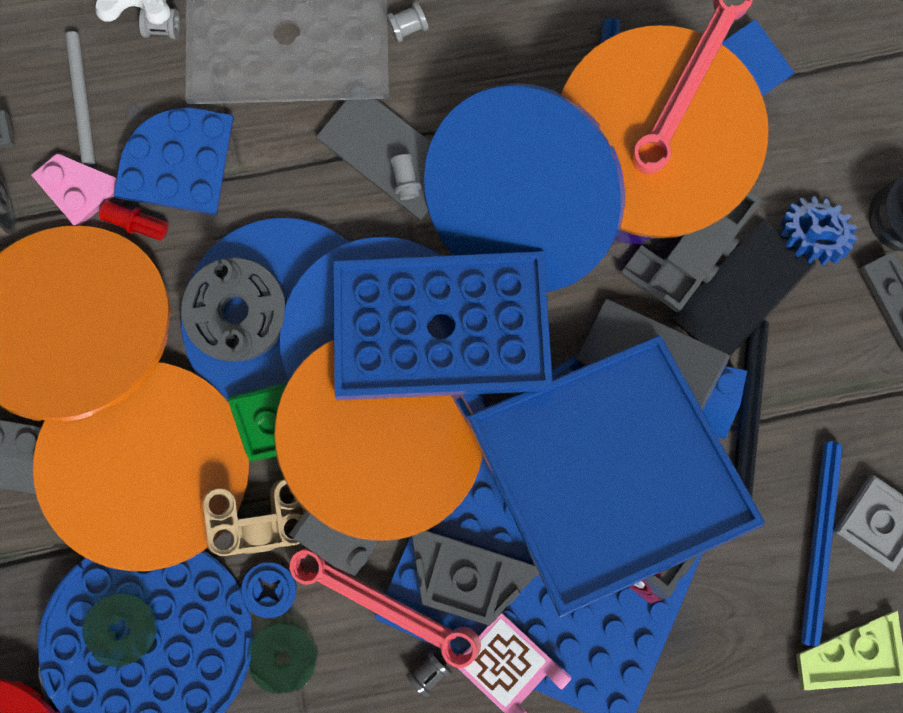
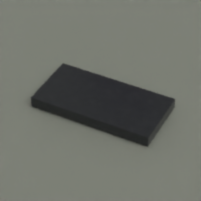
(743, 290)

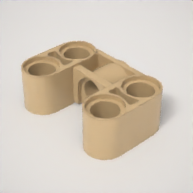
(253, 533)

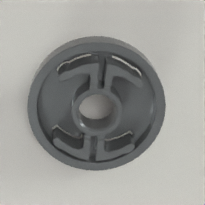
(226, 281)

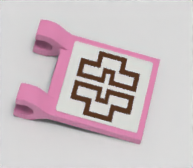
(510, 666)

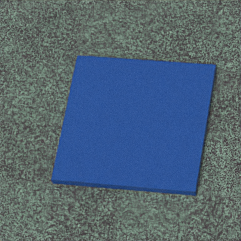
(613, 474)

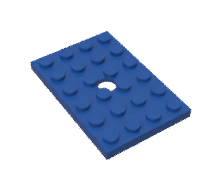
(385, 315)

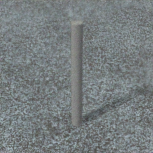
(80, 98)

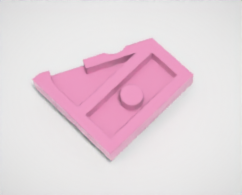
(75, 187)

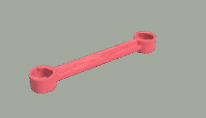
(688, 84)
(387, 608)

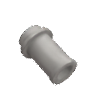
(405, 177)

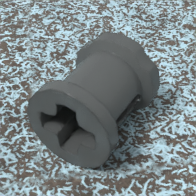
(428, 674)

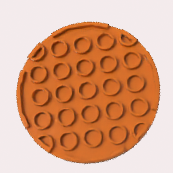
(714, 148)
(77, 322)
(372, 463)
(135, 473)

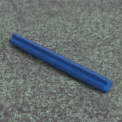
(821, 543)

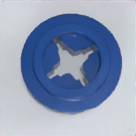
(269, 606)

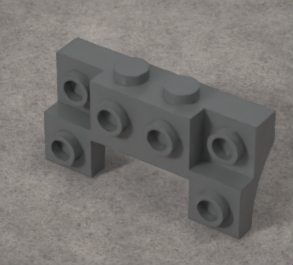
(690, 258)

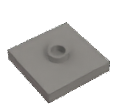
(875, 523)

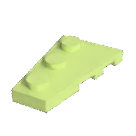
(855, 658)

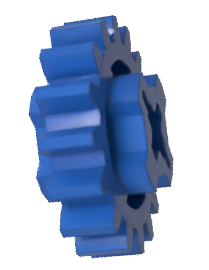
(818, 231)

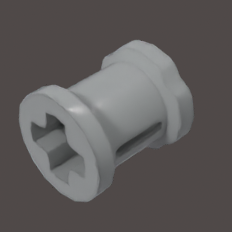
(407, 22)
(169, 28)

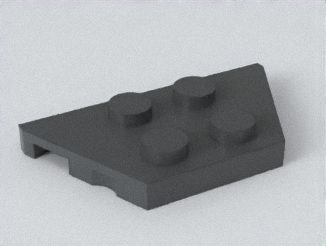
(468, 577)

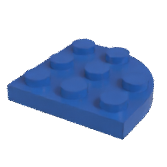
(177, 160)

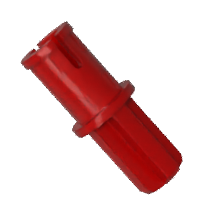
(133, 220)

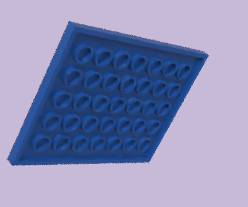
(603, 646)

